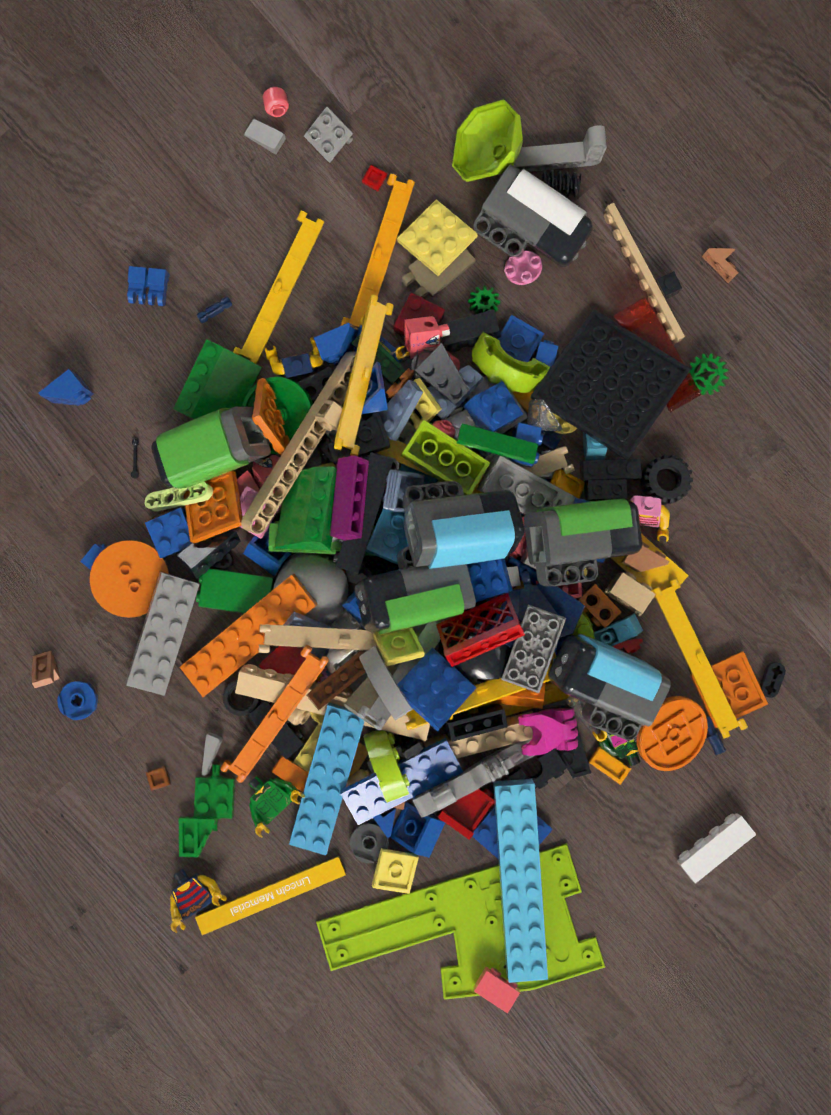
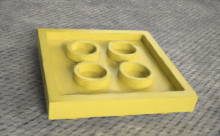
(437, 237)

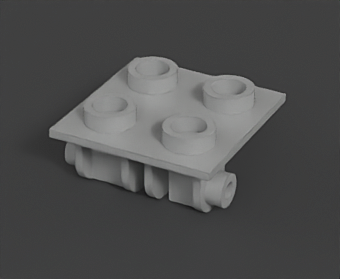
(328, 134)

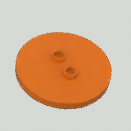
(126, 577)
(674, 735)

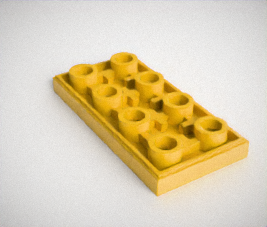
(657, 576)

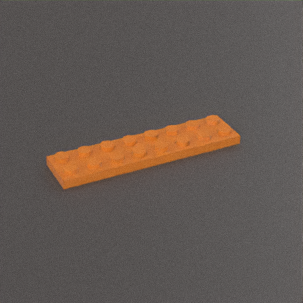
(242, 638)

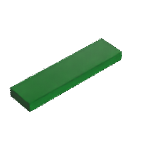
(497, 443)

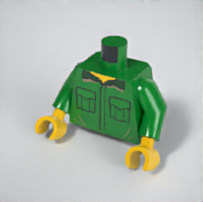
(270, 801)

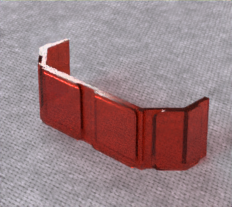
(643, 322)

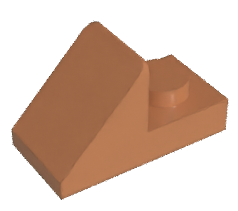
(717, 259)
(44, 669)

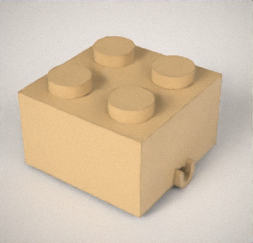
(630, 593)

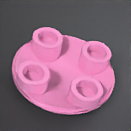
(524, 268)

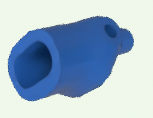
(523, 568)

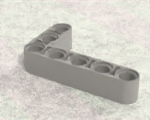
(564, 155)

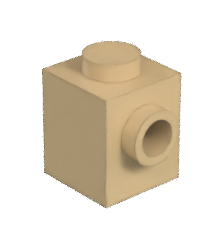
(329, 415)

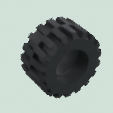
(680, 471)

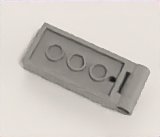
(528, 488)

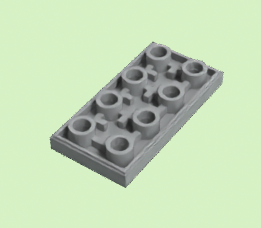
(534, 650)

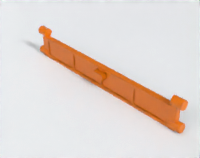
(277, 715)

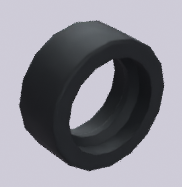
(233, 709)

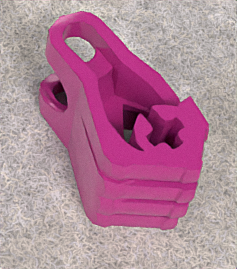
(550, 730)

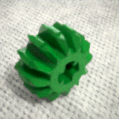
(475, 300)

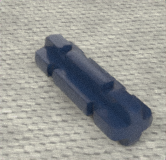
(214, 309)

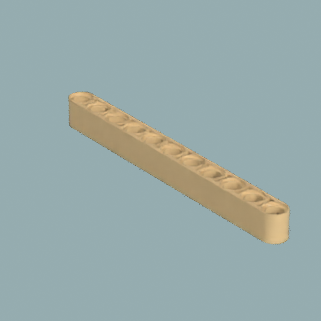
(302, 451)

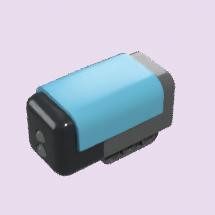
(460, 526)
(611, 685)

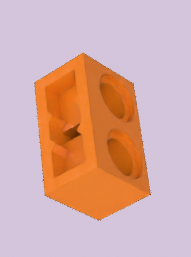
(601, 602)

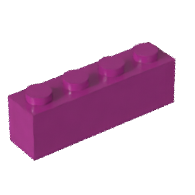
(349, 498)

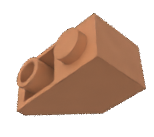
(645, 559)

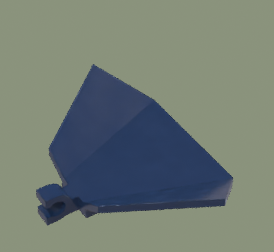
(546, 598)

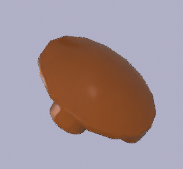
(407, 375)

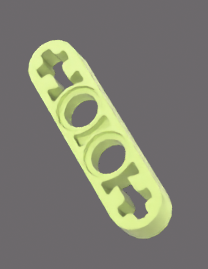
(178, 499)

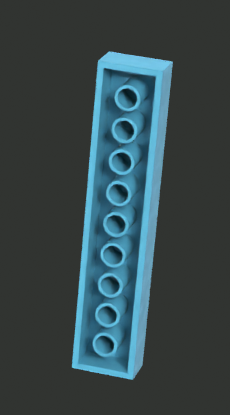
(520, 880)

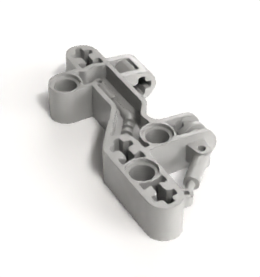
(479, 774)

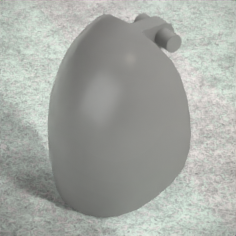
(322, 580)

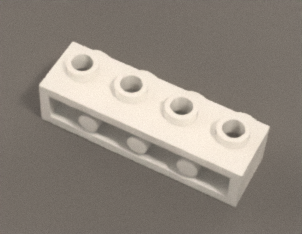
(716, 847)

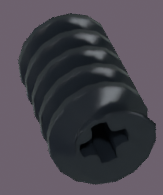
(562, 183)

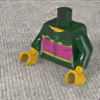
(618, 747)

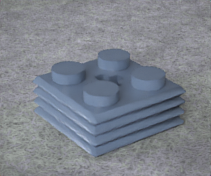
(396, 488)

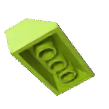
(444, 458)

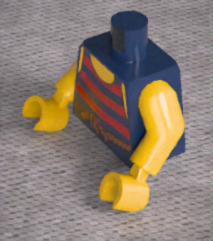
(294, 364)
(192, 896)

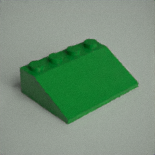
(216, 381)
(308, 511)

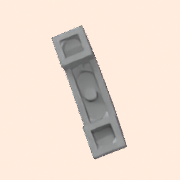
(384, 683)

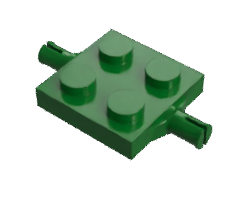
(214, 796)

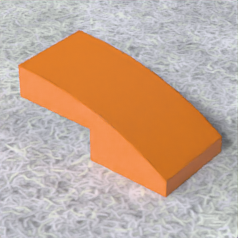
(291, 772)

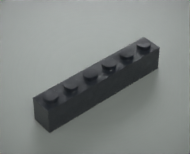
(353, 551)

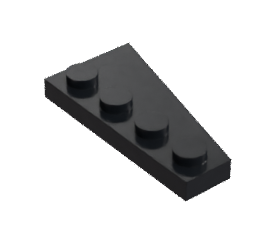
(575, 759)

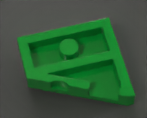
(194, 834)

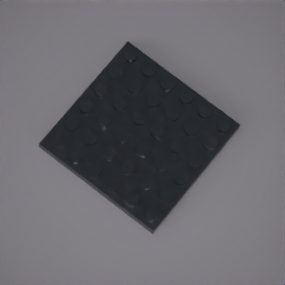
(611, 384)

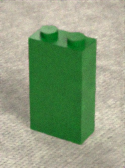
(232, 590)

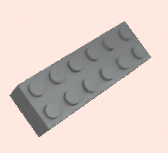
(162, 633)

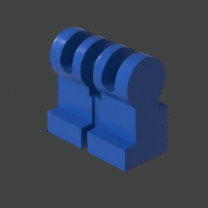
(142, 278)

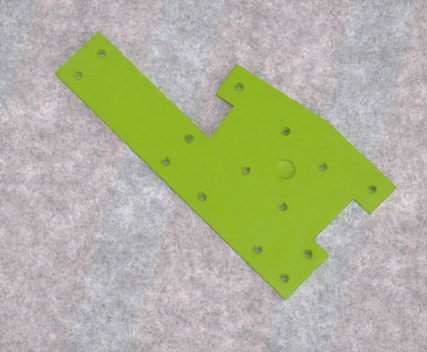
(467, 914)

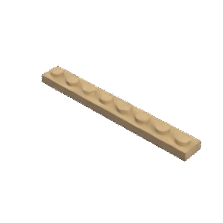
(646, 278)

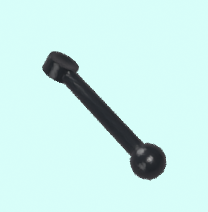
(134, 474)

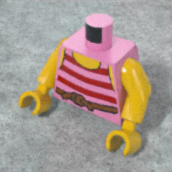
(653, 514)

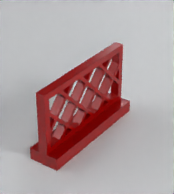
(484, 640)

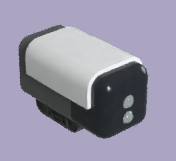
(535, 216)

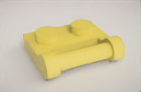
(426, 406)

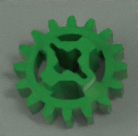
(706, 366)

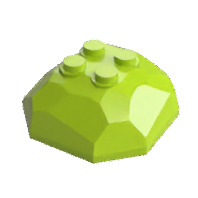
(487, 141)

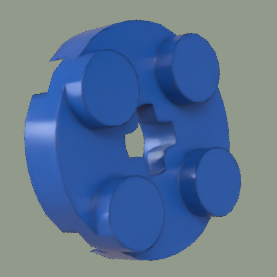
(71, 709)

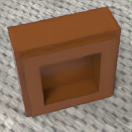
(158, 778)

